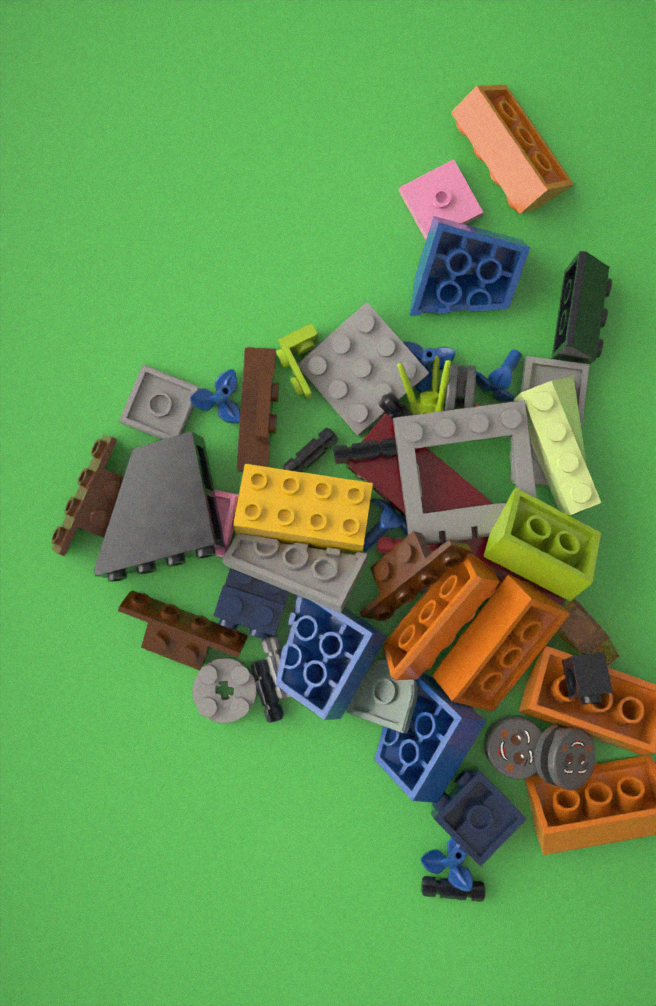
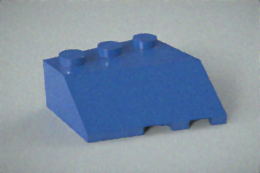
(466, 269)
(326, 657)
(433, 747)

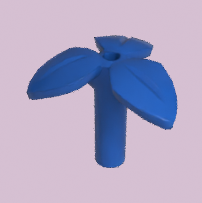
(426, 358)
(500, 378)
(225, 386)
(389, 520)
(436, 862)

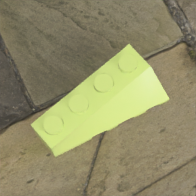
(559, 443)

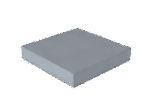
(158, 404)

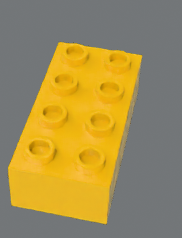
(303, 508)

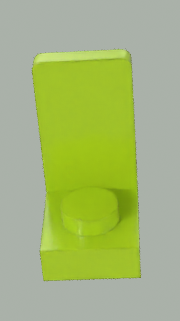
(300, 342)

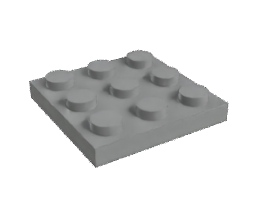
(360, 366)

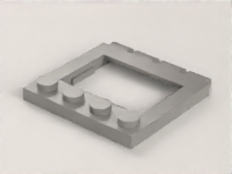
(456, 427)

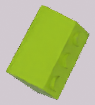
(544, 545)

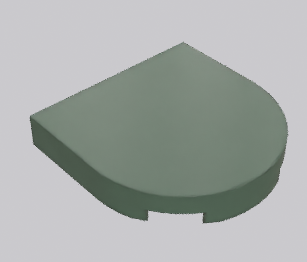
(384, 698)

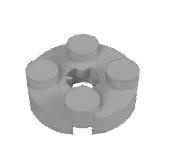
(211, 703)

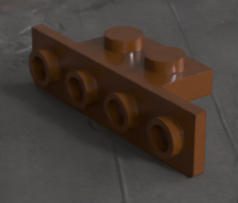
(256, 407)
(94, 499)
(408, 571)
(180, 633)

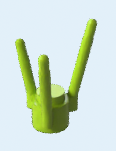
(429, 400)

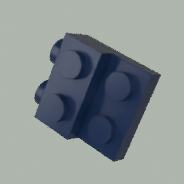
(250, 604)
(477, 815)

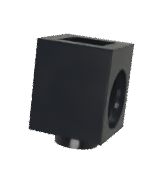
(587, 677)

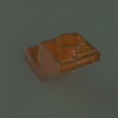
(585, 634)

